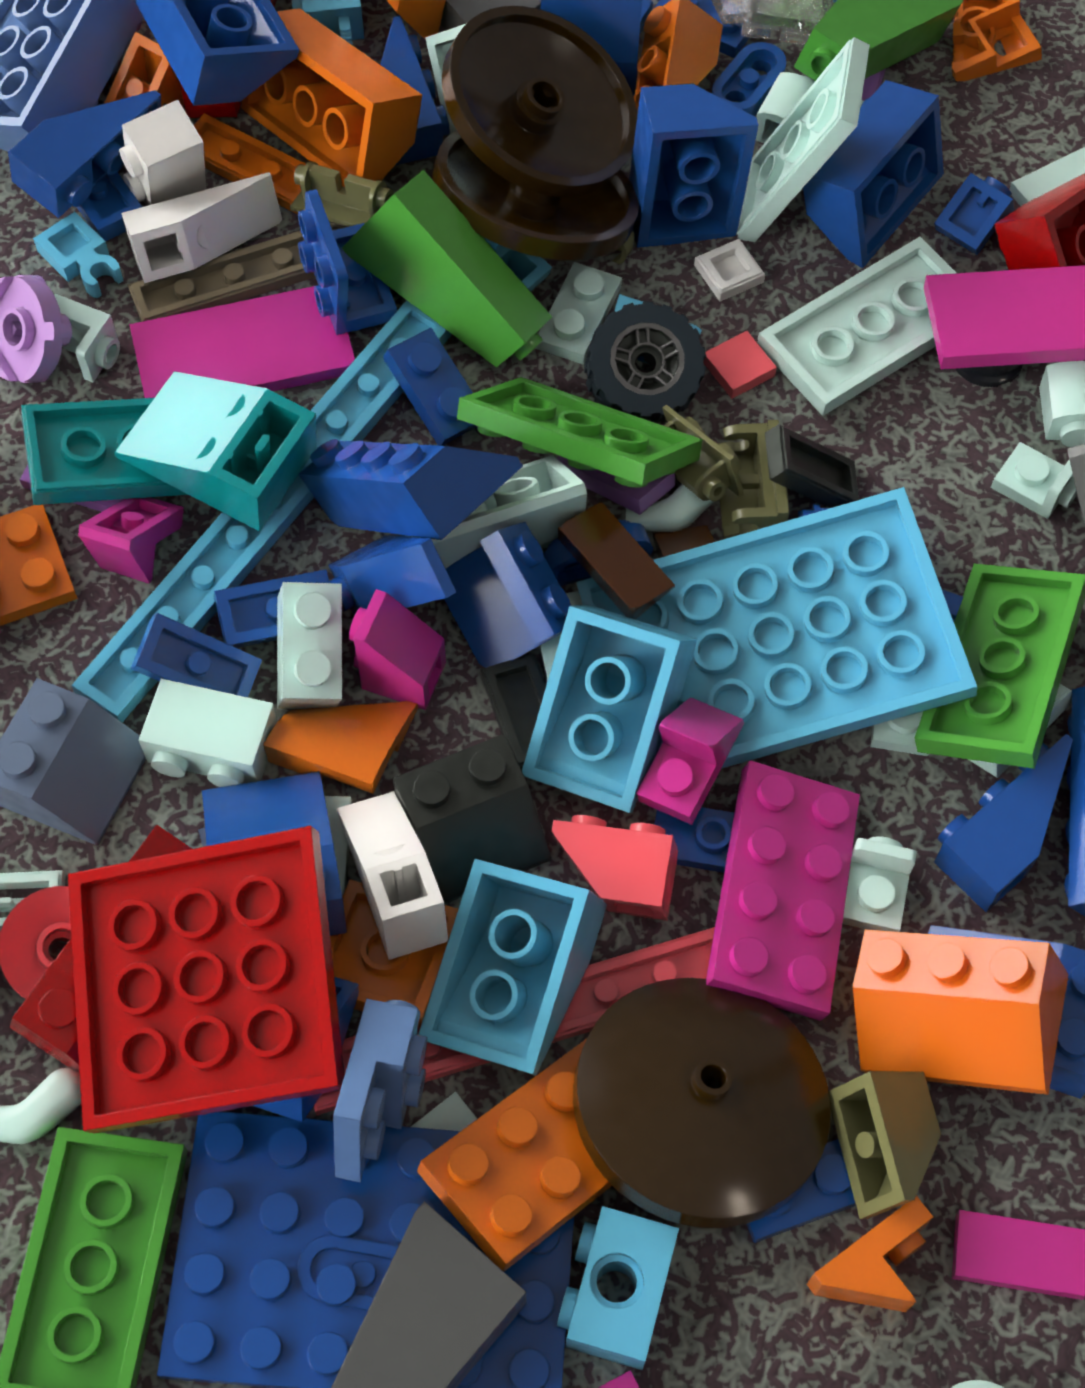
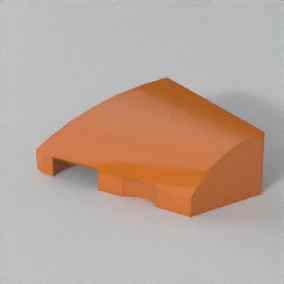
(977, 30)
(341, 741)

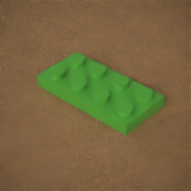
(579, 430)
(1017, 643)
(92, 1262)

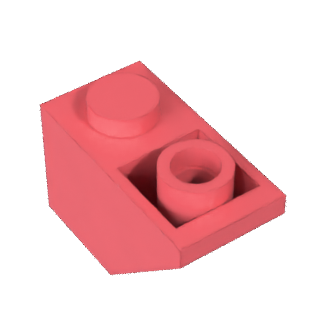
(622, 866)

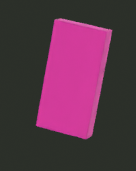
(1019, 1254)

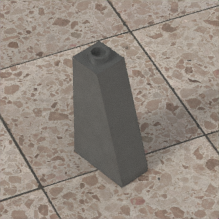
(431, 1312)

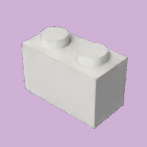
(163, 155)

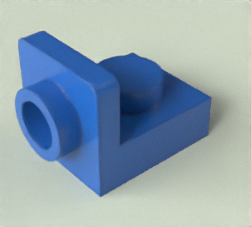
(974, 211)

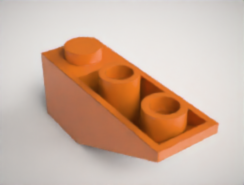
(677, 46)

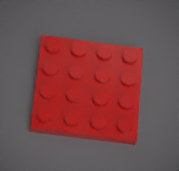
(204, 981)

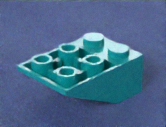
(223, 444)

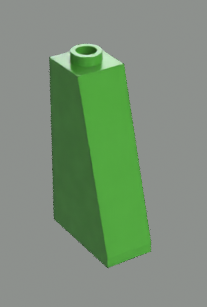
(889, 26)
(449, 272)

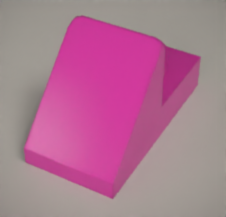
(127, 534)
(689, 759)

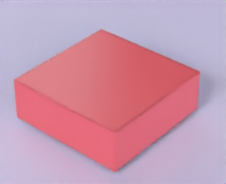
(739, 364)

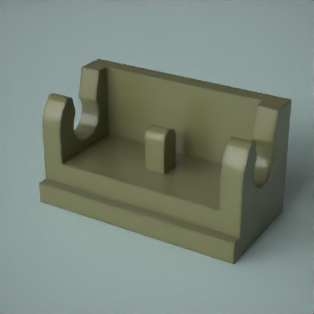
(763, 500)

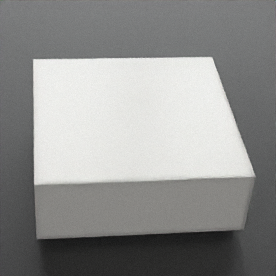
(729, 270)

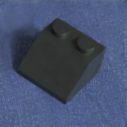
(471, 810)

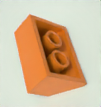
(959, 1009)

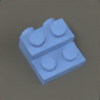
(378, 1083)

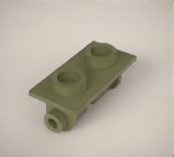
(342, 205)
(717, 463)

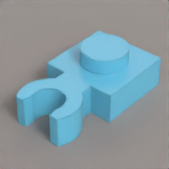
(77, 249)

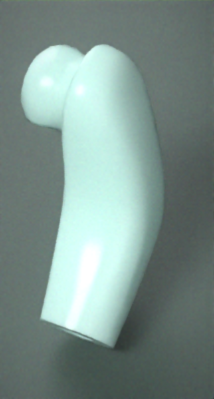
(671, 513)
(42, 1108)

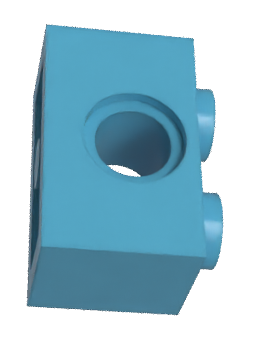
(625, 1328)

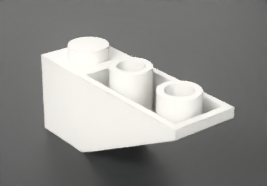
(200, 225)
(395, 875)

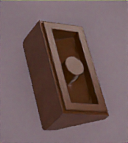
(614, 560)

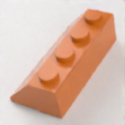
(337, 104)

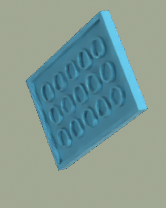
(812, 625)

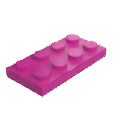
(784, 890)

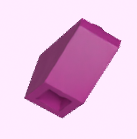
(396, 651)

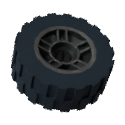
(664, 341)

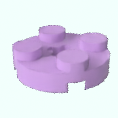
(30, 329)

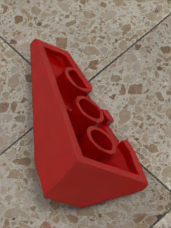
(1046, 229)

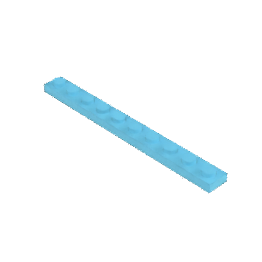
(232, 548)

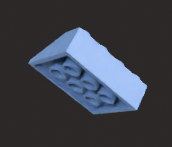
(57, 58)

